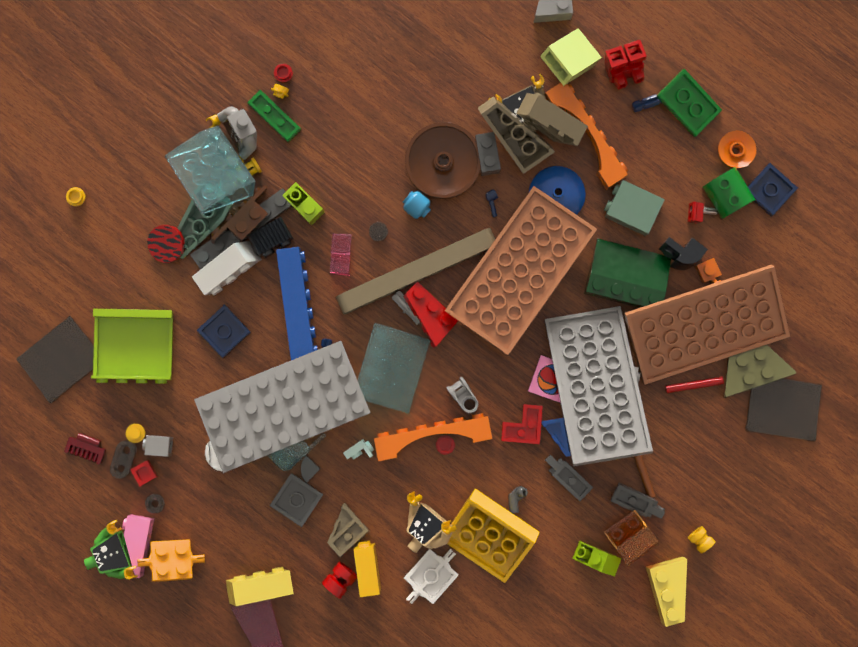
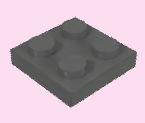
(296, 499)

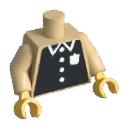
(426, 525)

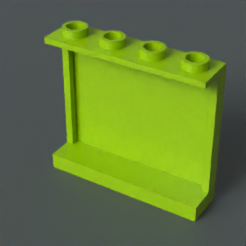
(133, 345)

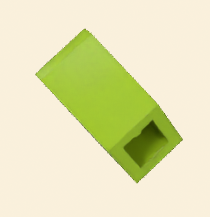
(303, 204)
(597, 558)

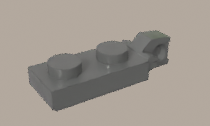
(568, 478)
(635, 500)

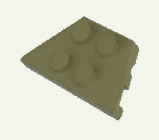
(754, 370)

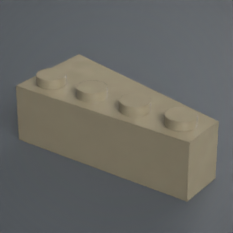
(518, 138)

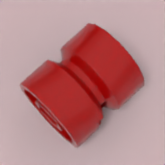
(334, 584)

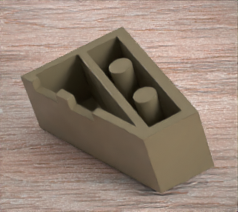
(551, 120)

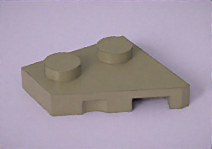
(347, 531)

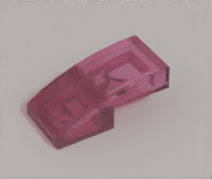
(340, 254)

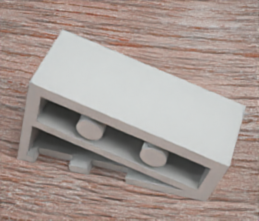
(226, 267)

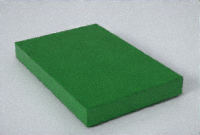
(689, 102)

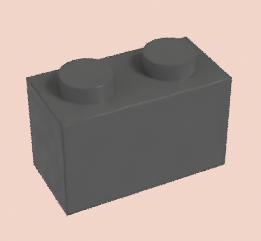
(488, 154)

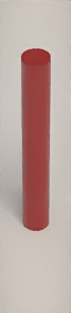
(694, 384)

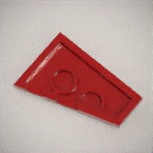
(430, 313)

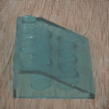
(211, 170)
(392, 367)

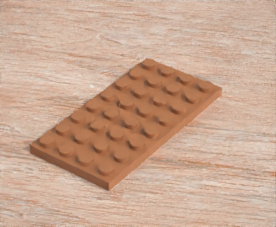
(521, 270)
(707, 324)

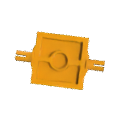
(170, 560)

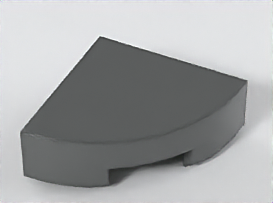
(308, 468)

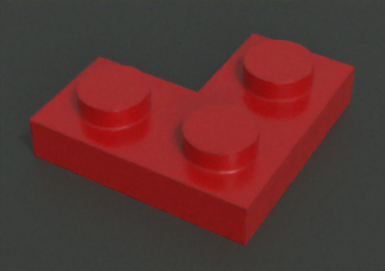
(527, 431)

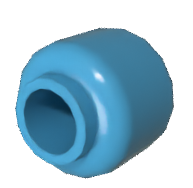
(416, 204)

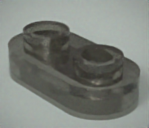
(123, 458)

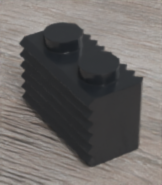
(270, 237)

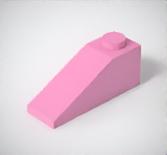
(137, 538)

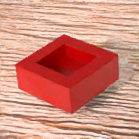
(144, 473)

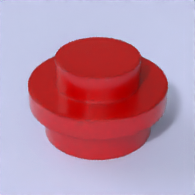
(283, 73)
(445, 445)

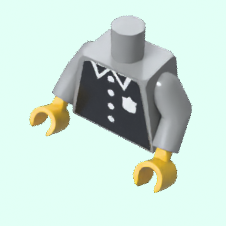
(239, 129)

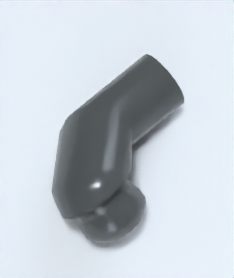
(515, 496)

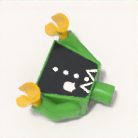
(111, 554)

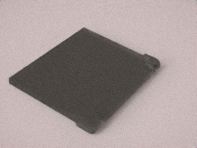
(59, 359)
(785, 409)

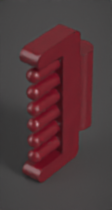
(86, 443)

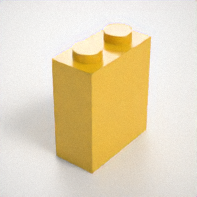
(367, 569)

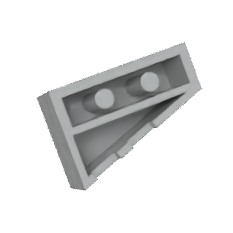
(553, 10)

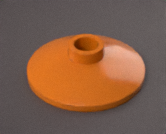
(744, 144)

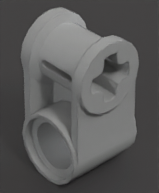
(462, 394)

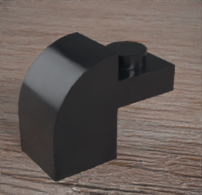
(683, 257)

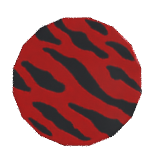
(166, 243)

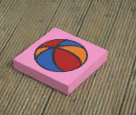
(544, 380)

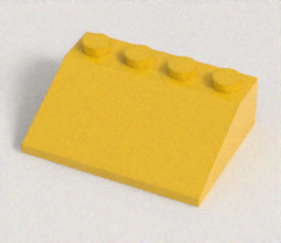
(491, 536)

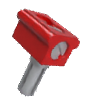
(696, 212)

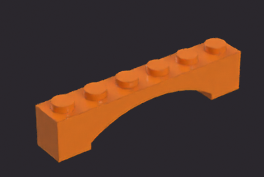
(610, 169)
(389, 445)

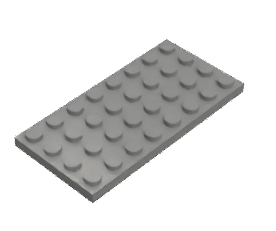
(598, 386)
(282, 406)

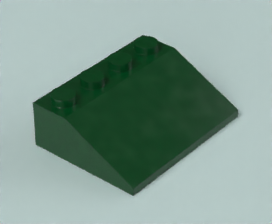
(627, 274)

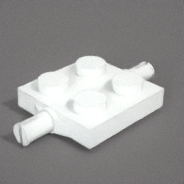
(431, 576)

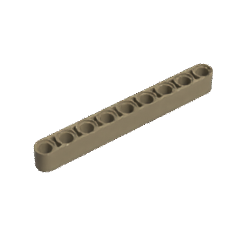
(415, 271)

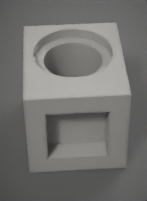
(158, 445)

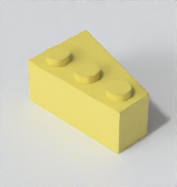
(259, 586)
(669, 589)

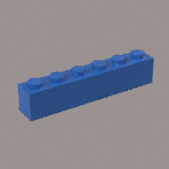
(295, 301)

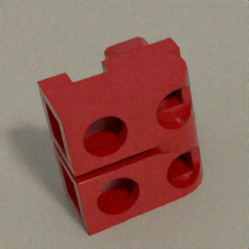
(625, 64)

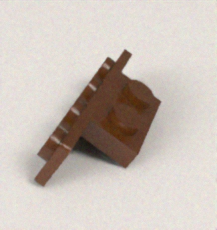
(245, 220)

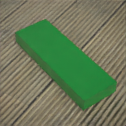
(274, 116)

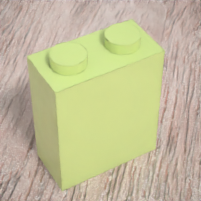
(570, 57)

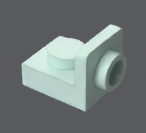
(355, 450)

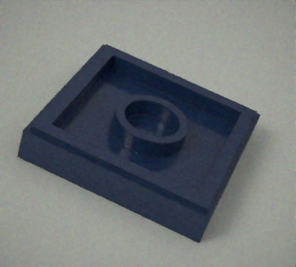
(771, 189)
(223, 331)

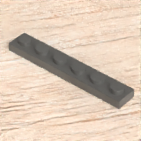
(273, 206)

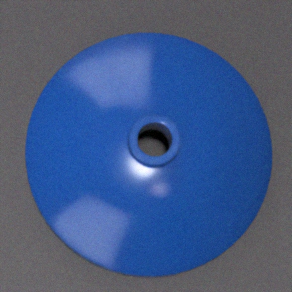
(567, 181)

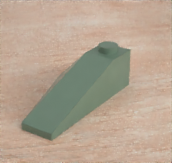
(198, 226)

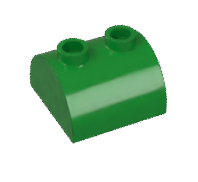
(728, 193)

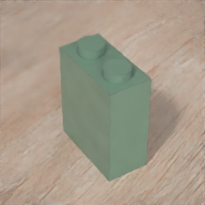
(633, 207)

